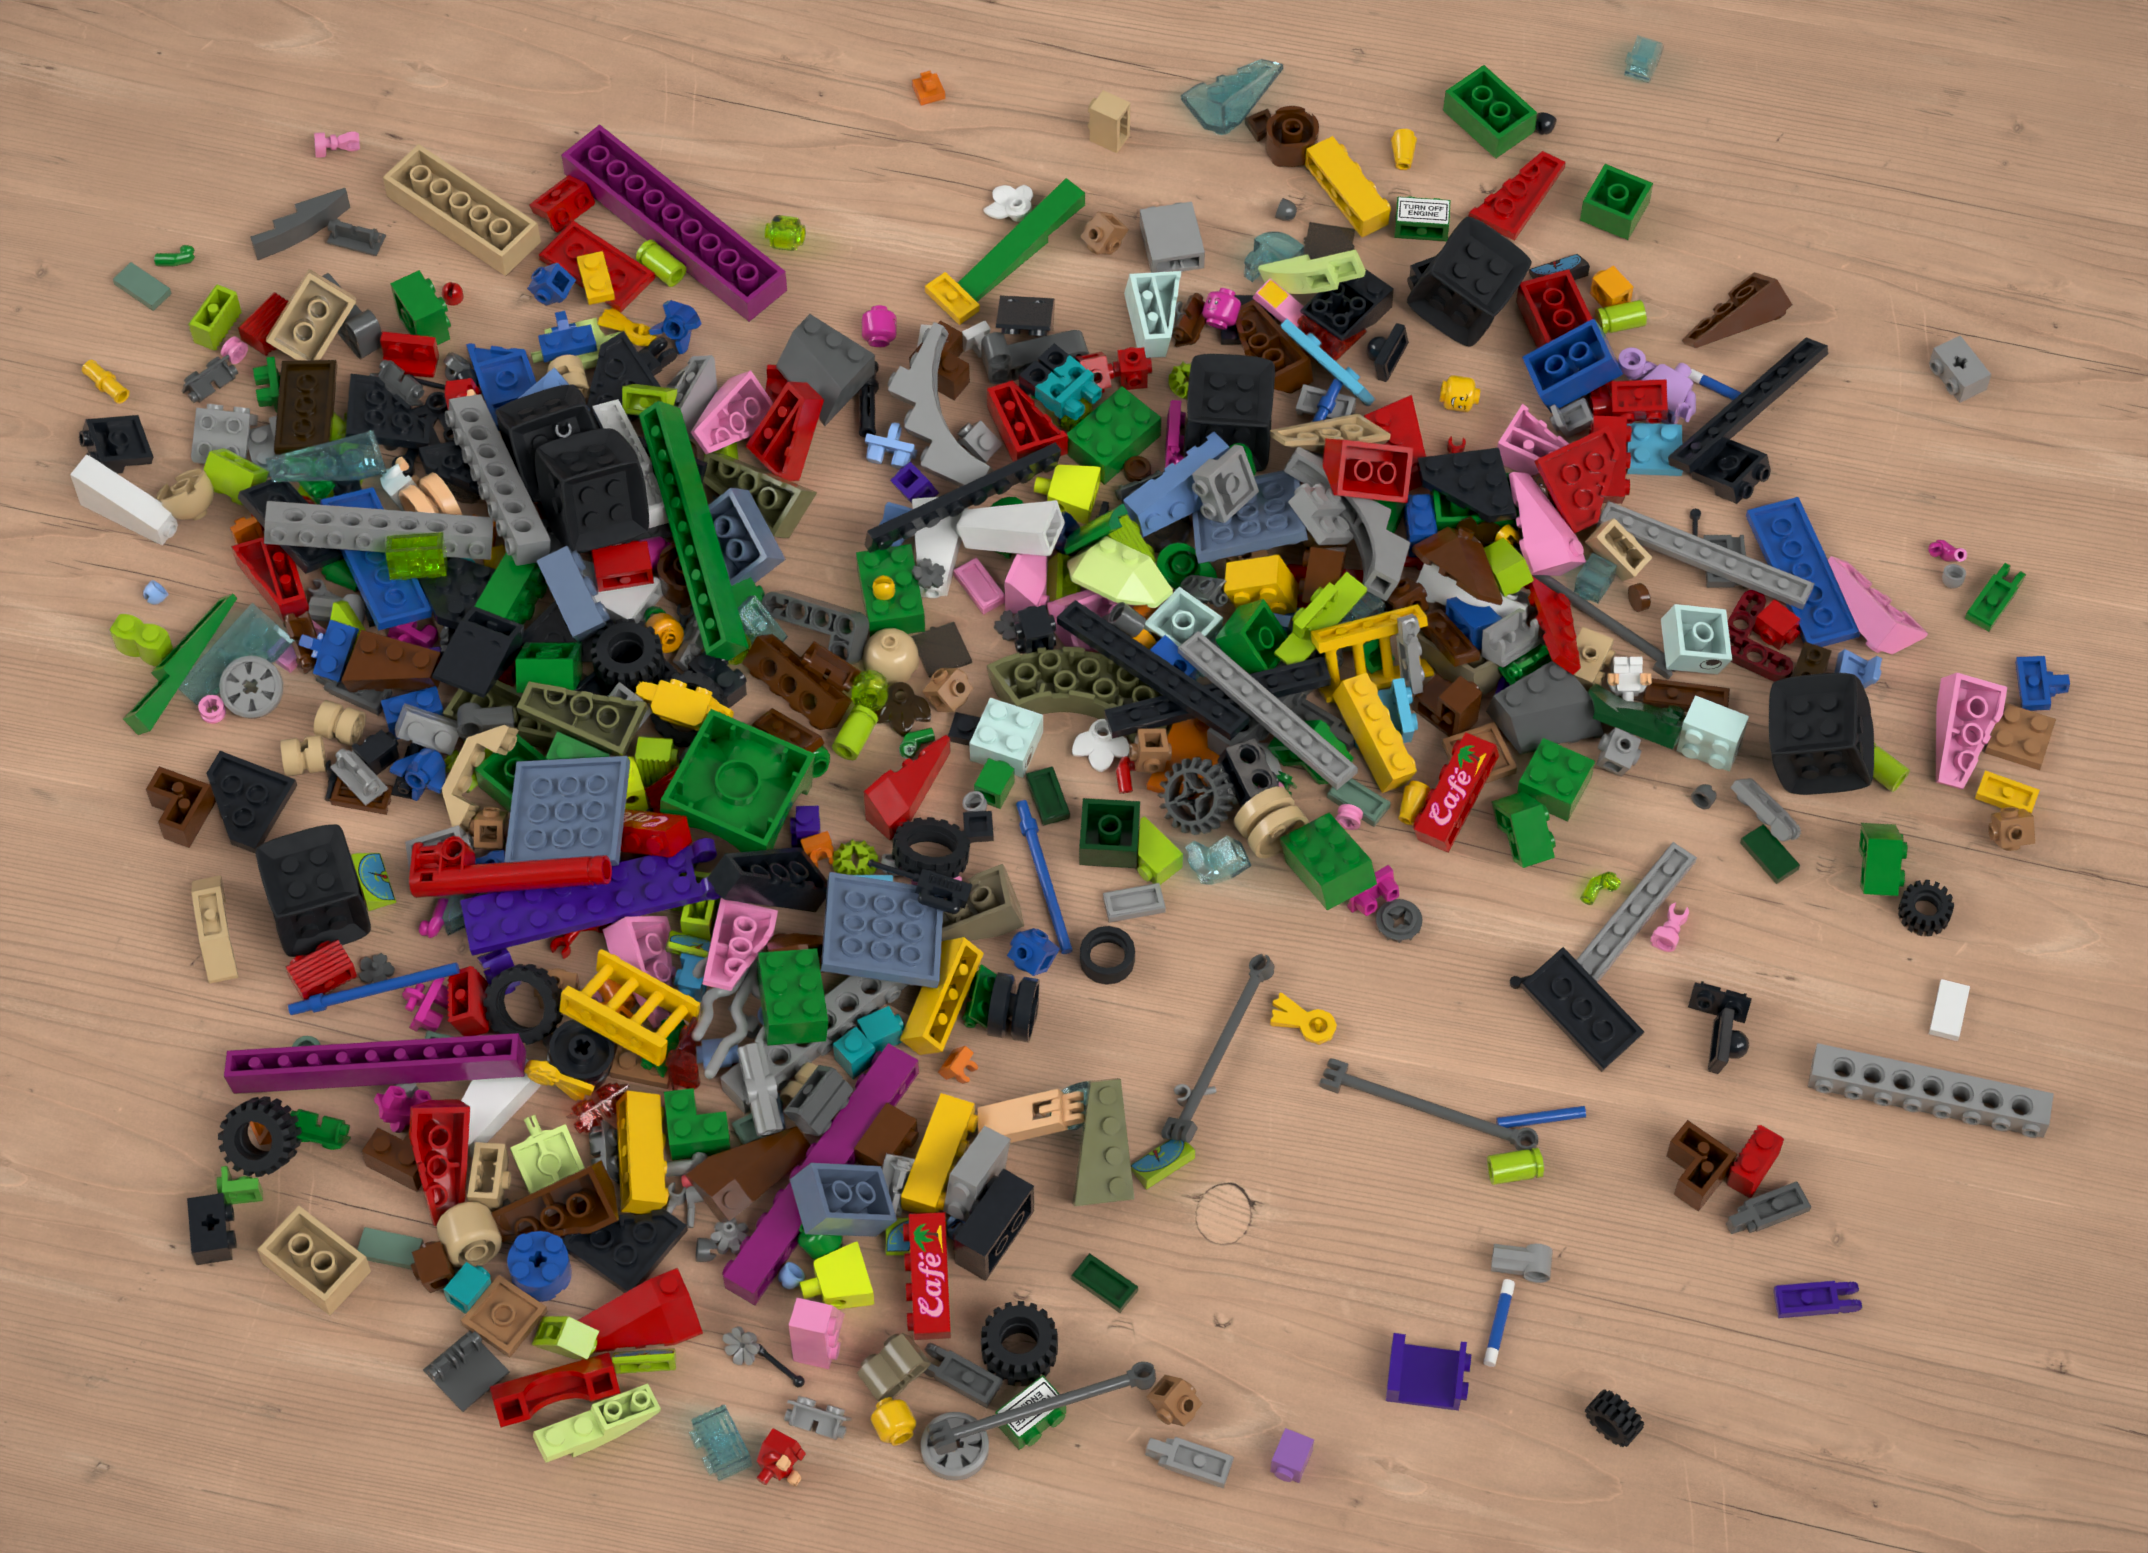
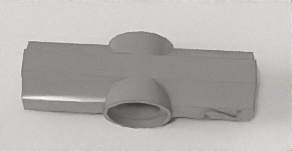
(759, 1089)

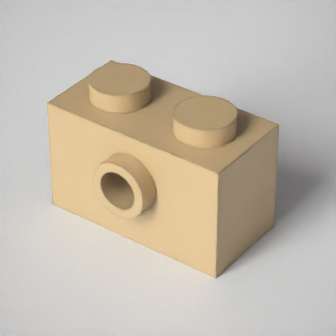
(1109, 121)
(1619, 547)
(1594, 654)
(489, 1175)

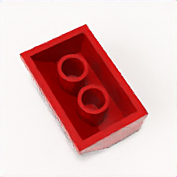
(1368, 469)

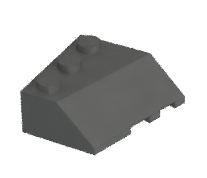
(827, 362)
(1545, 706)

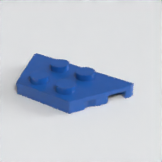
(501, 375)

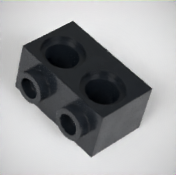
(1243, 774)

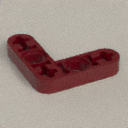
(1740, 639)

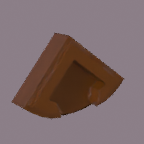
(1257, 124)

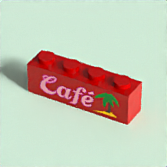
(1456, 792)
(654, 833)
(928, 1276)

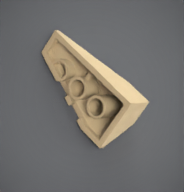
(1312, 435)

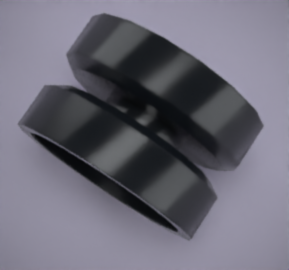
(1018, 1008)
(581, 1053)

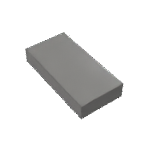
(1134, 902)

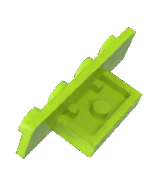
(1325, 610)

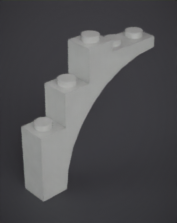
(925, 421)
(1380, 550)

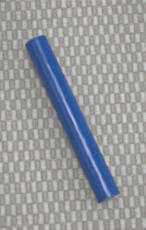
(1542, 1117)

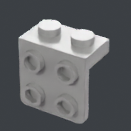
(221, 429)

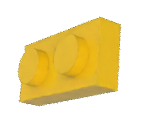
(595, 278)
(952, 298)
(2006, 792)

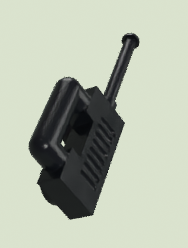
(934, 884)

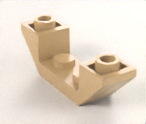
(499, 740)
(213, 929)

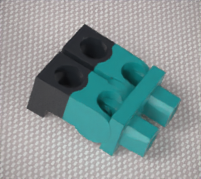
(1060, 383)

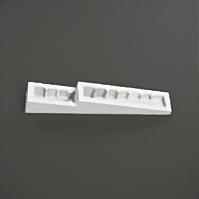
(613, 416)

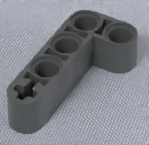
(360, 329)
(1007, 362)
(814, 619)

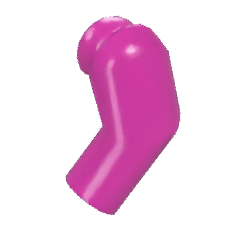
(1947, 551)
(433, 927)

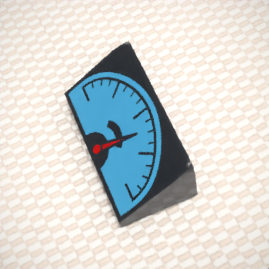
(1575, 263)

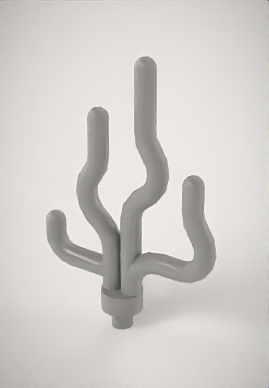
(747, 985)

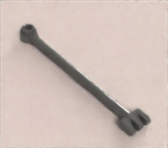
(1608, 622)
(1339, 1077)
(1184, 1128)
(944, 1438)

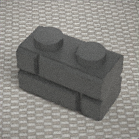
(819, 1101)

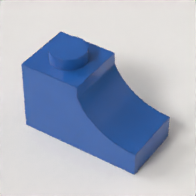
(1471, 619)

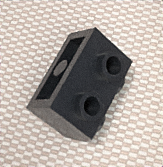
(1034, 630)

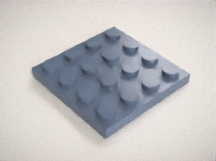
(1258, 525)
(568, 809)
(880, 931)

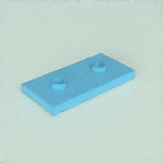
(1311, 346)

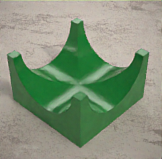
(738, 782)

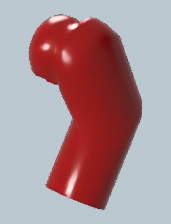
(1123, 775)

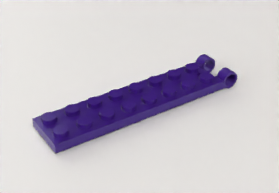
(635, 889)

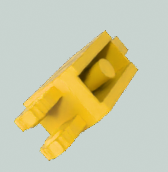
(679, 704)

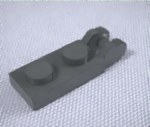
(963, 1376)

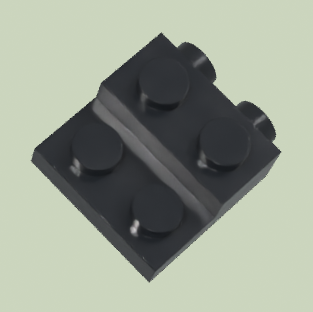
(116, 442)
(1734, 471)
(731, 682)

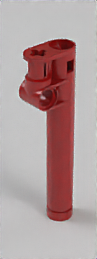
(440, 873)

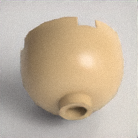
(188, 496)
(891, 654)

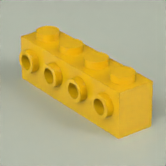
(1347, 186)
(1374, 732)
(939, 1007)
(641, 1152)
(939, 1154)

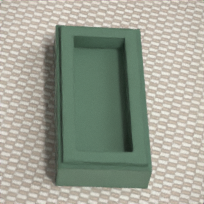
(142, 286)
(1356, 794)
(388, 1247)

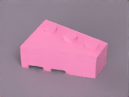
(1527, 441)
(815, 1333)

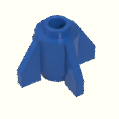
(678, 324)
(422, 771)

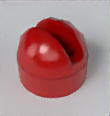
(457, 294)

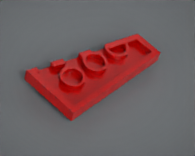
(1519, 198)
(1557, 622)

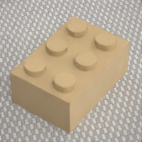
(311, 318)
(314, 1260)

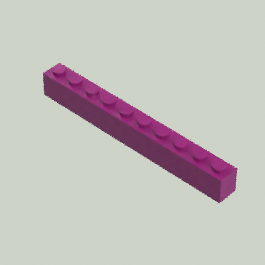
(375, 1063)
(778, 1230)

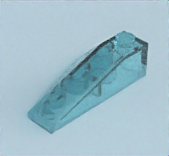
(1232, 97)
(337, 460)
(249, 635)

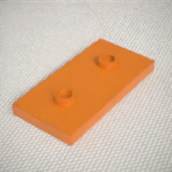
(1187, 740)

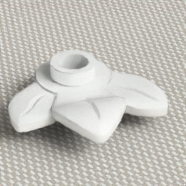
(1010, 203)
(1100, 748)

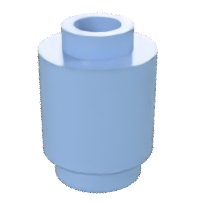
(708, 1048)

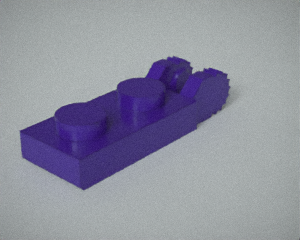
(1815, 1299)

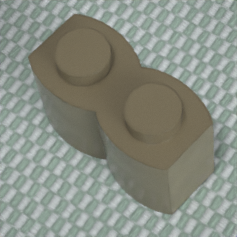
(893, 1367)

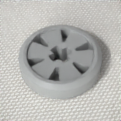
(249, 669)
(964, 1461)

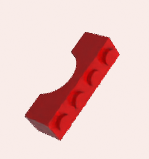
(583, 1379)

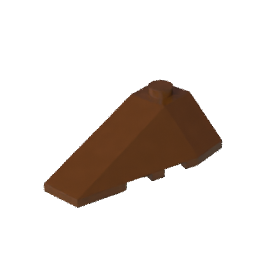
(1751, 304)
(744, 1173)

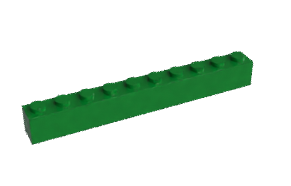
(693, 531)

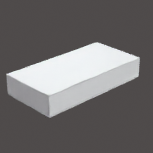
(1949, 1010)

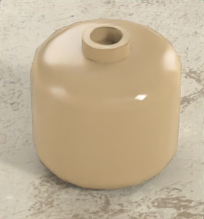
(469, 1234)

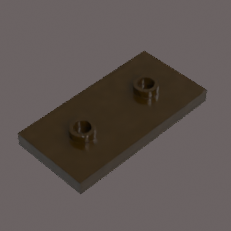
(305, 404)

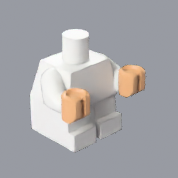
(394, 480)
(1627, 677)

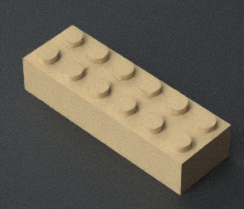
(462, 209)

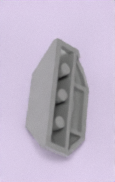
(695, 389)

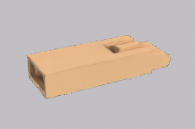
(1015, 1116)

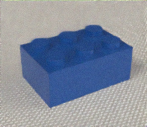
(1572, 365)

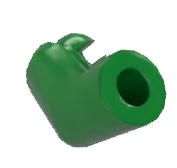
(175, 259)
(913, 741)

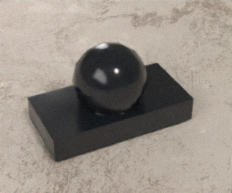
(1387, 351)
(1725, 1042)

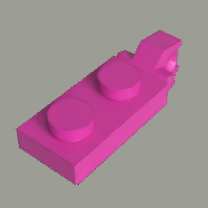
(1174, 440)

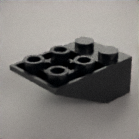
(1351, 306)
(1025, 313)
(479, 652)

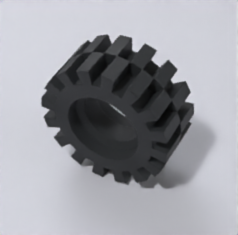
(1926, 922)
(1614, 1418)

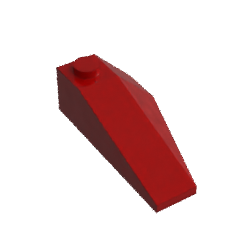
(899, 794)
(441, 1151)
(646, 1315)

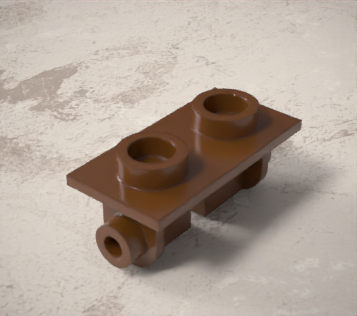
(1188, 329)
(296, 627)
(822, 661)

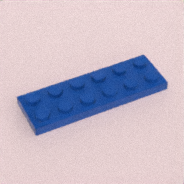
(1793, 547)
(387, 600)

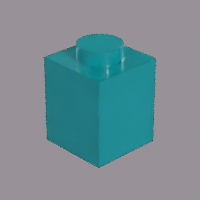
(882, 1028)
(854, 1052)
(467, 1286)

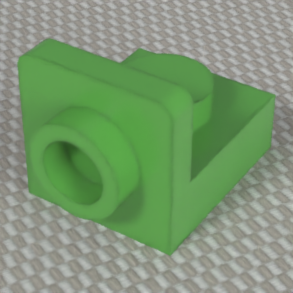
(241, 1190)

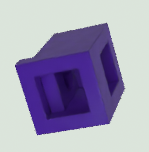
(913, 483)
(804, 824)
(496, 962)

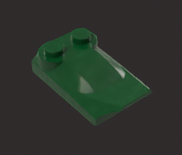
(1643, 720)

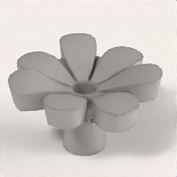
(729, 1236)
(742, 1345)

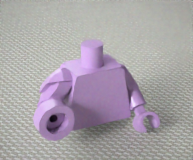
(1680, 396)

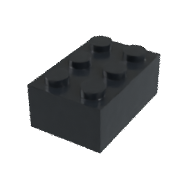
(993, 1223)

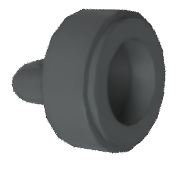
(456, 363)

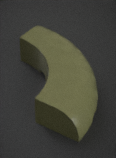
(1066, 682)

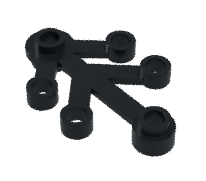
(432, 415)

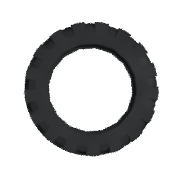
(693, 680)
(931, 831)
(545, 986)

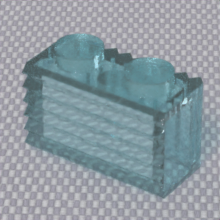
(720, 1442)

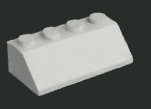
(1442, 588)

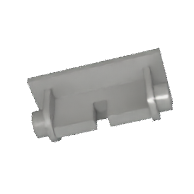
(358, 776)
(896, 1172)
(829, 1420)

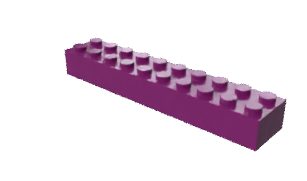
(675, 221)

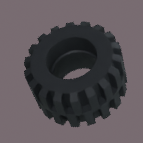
(627, 638)
(240, 1148)
(1024, 1321)

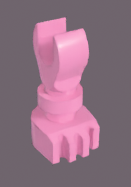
(347, 141)
(1667, 937)

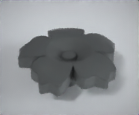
(928, 574)
(1006, 625)
(376, 970)

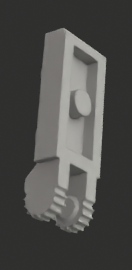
(1767, 809)

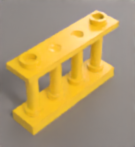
(1356, 634)
(615, 1026)

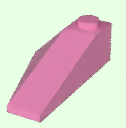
(732, 413)
(1964, 722)
(736, 940)
(642, 944)

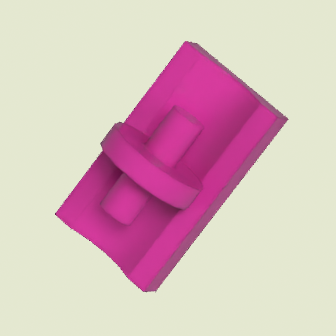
(407, 633)
(1385, 887)
(425, 1016)
(396, 1107)

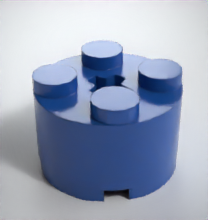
(540, 1250)

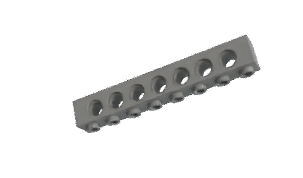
(497, 479)
(368, 528)
(847, 994)
(1944, 1084)

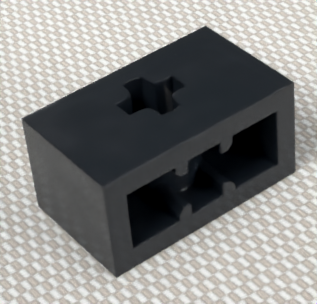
(209, 1244)

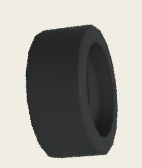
(1110, 975)

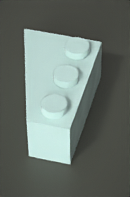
(1151, 309)

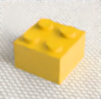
(1262, 579)

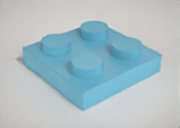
(1652, 446)

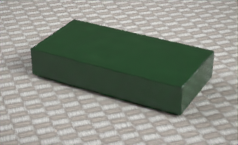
(1048, 796)
(1770, 854)
(1104, 1283)

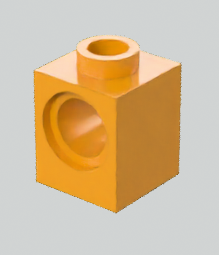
(1611, 287)

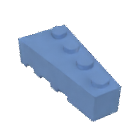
(1172, 495)

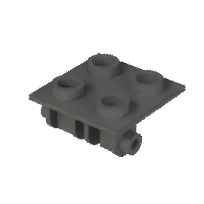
(466, 1370)

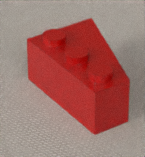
(1021, 422)
(1402, 423)
(787, 430)
(1622, 433)
(273, 576)

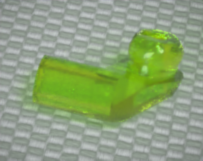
(1598, 883)

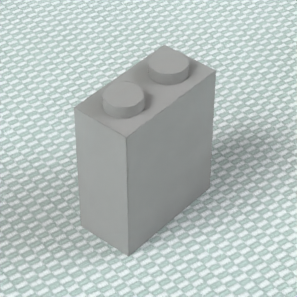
(1172, 238)
(972, 1173)

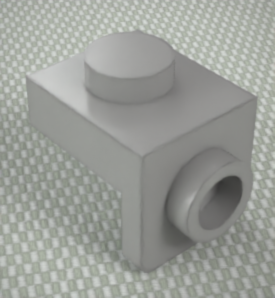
(1572, 418)
(979, 440)

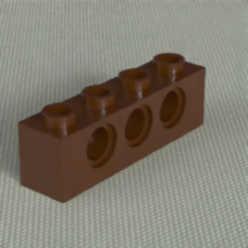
(831, 701)

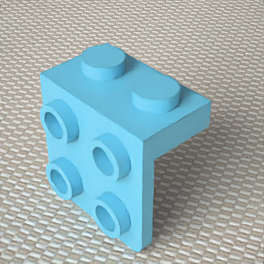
(1397, 701)

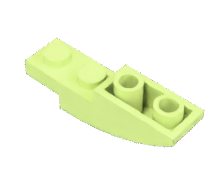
(1317, 275)
(597, 1426)

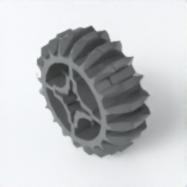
(1200, 806)

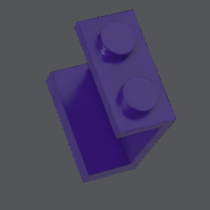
(1427, 1375)

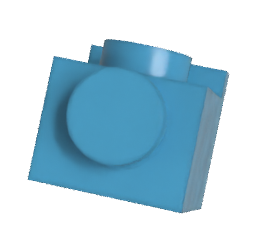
(686, 981)

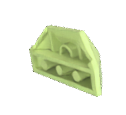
(1119, 574)

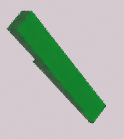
(1024, 239)
(176, 666)

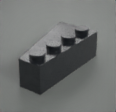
(771, 879)

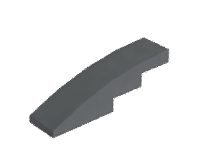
(309, 218)

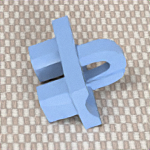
(879, 445)

